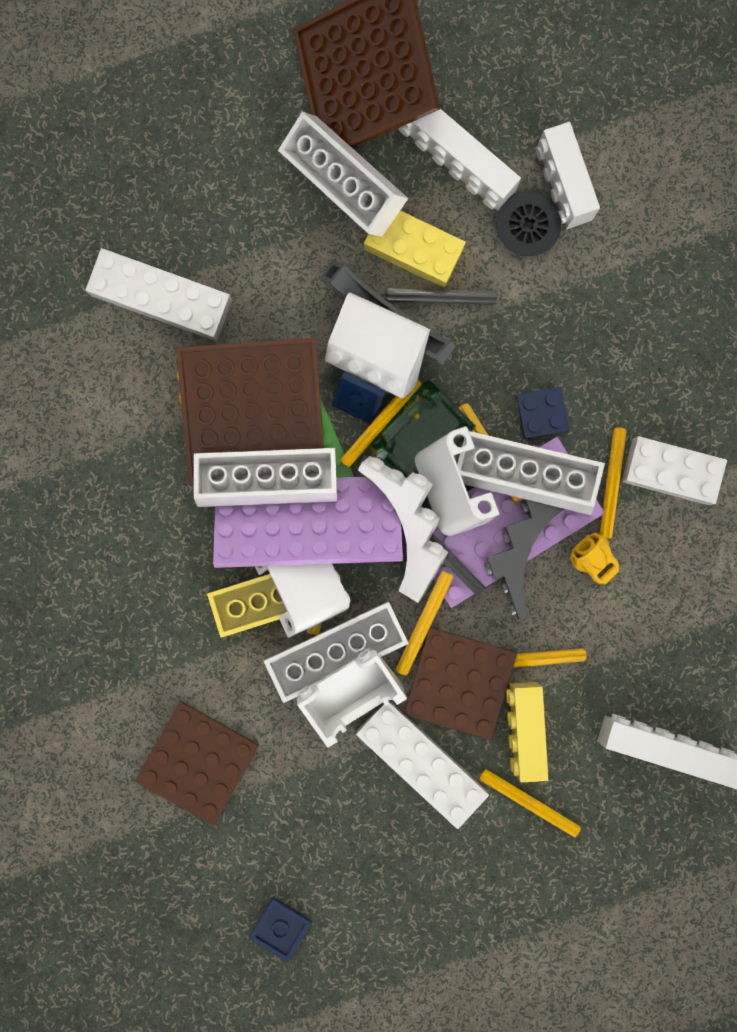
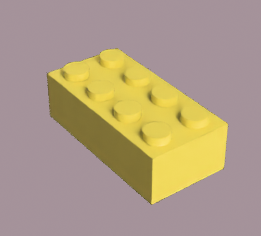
(417, 248)
(246, 605)
(528, 731)

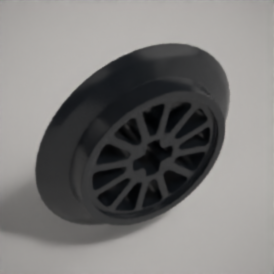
(535, 201)

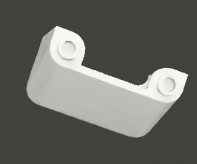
(349, 694)

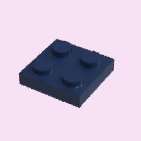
(358, 398)
(542, 412)
(280, 929)

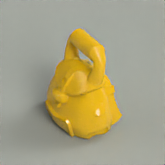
(592, 556)

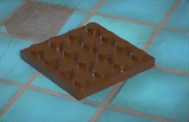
(460, 683)
(197, 763)

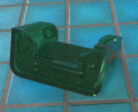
(407, 436)

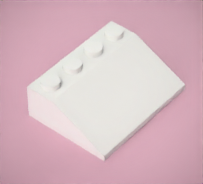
(377, 346)

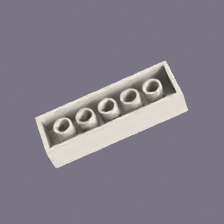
(464, 157)
(342, 174)
(159, 294)
(531, 473)
(265, 477)
(334, 648)
(669, 751)
(422, 763)

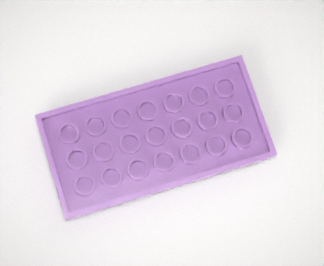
(351, 530)
(486, 540)

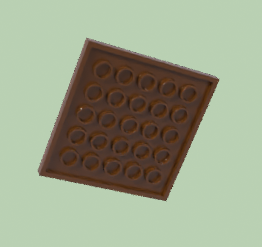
(367, 68)
(250, 397)

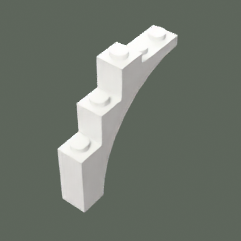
(418, 523)

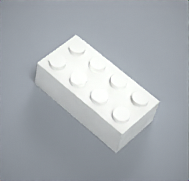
(567, 175)
(674, 470)

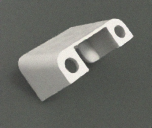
(448, 493)
(309, 594)

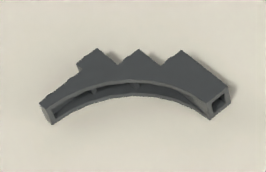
(343, 280)
(512, 562)

